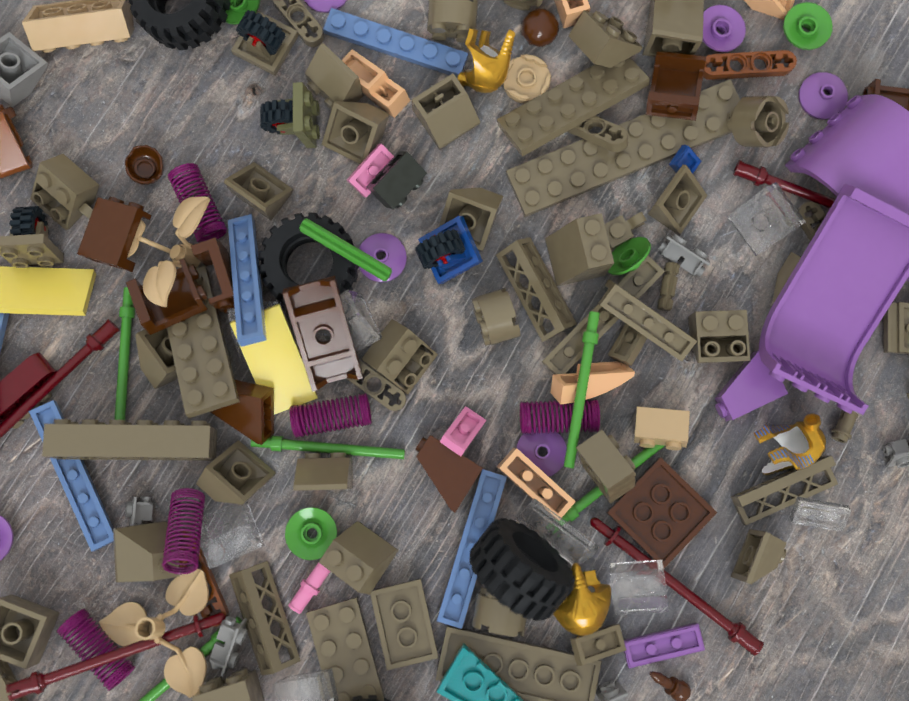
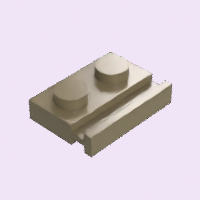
(896, 328)

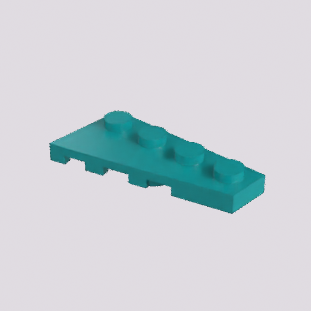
(473, 680)

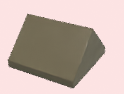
(259, 189)
(679, 201)

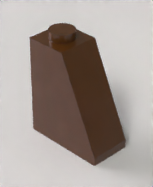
(253, 413)
(448, 471)

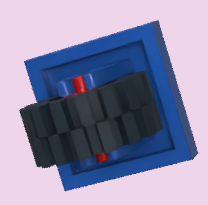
(448, 250)

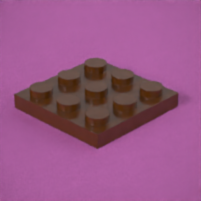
(661, 512)

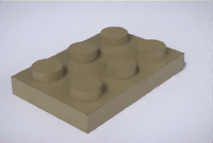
(404, 624)

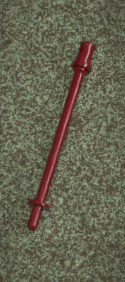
(760, 176)
(93, 343)
(736, 631)
(38, 681)

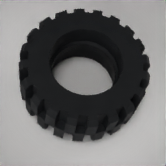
(184, 28)
(288, 238)
(521, 569)

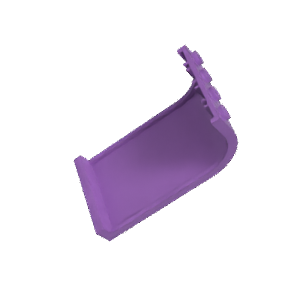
(863, 149)
(837, 297)

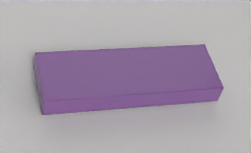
(663, 645)

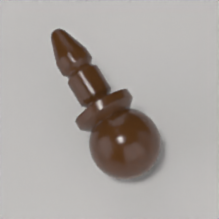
(672, 686)

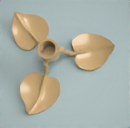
(160, 279)
(130, 624)

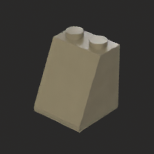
(674, 27)
(580, 250)

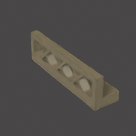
(531, 264)
(646, 321)
(784, 482)
(258, 625)

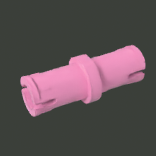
(309, 588)

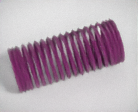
(210, 227)
(298, 415)
(589, 420)
(177, 554)
(82, 620)

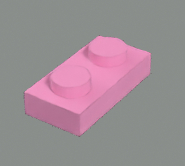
(369, 169)
(463, 431)

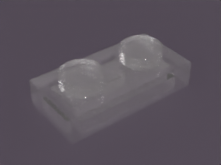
(820, 514)

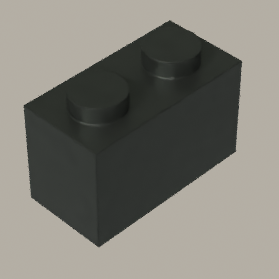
(397, 180)

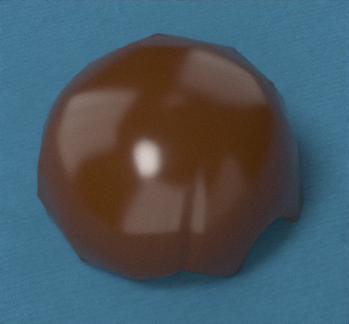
(539, 27)
(144, 165)

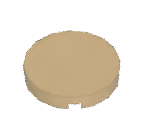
(526, 78)

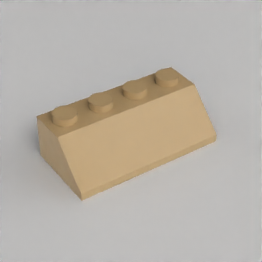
(78, 23)

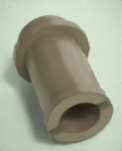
(844, 427)

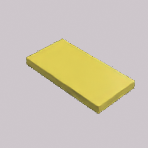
(45, 290)
(278, 362)

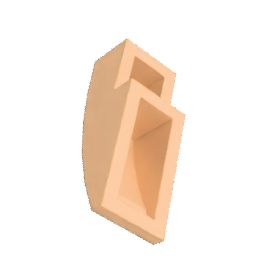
(377, 85)
(602, 378)

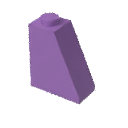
(748, 389)

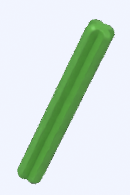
(345, 249)

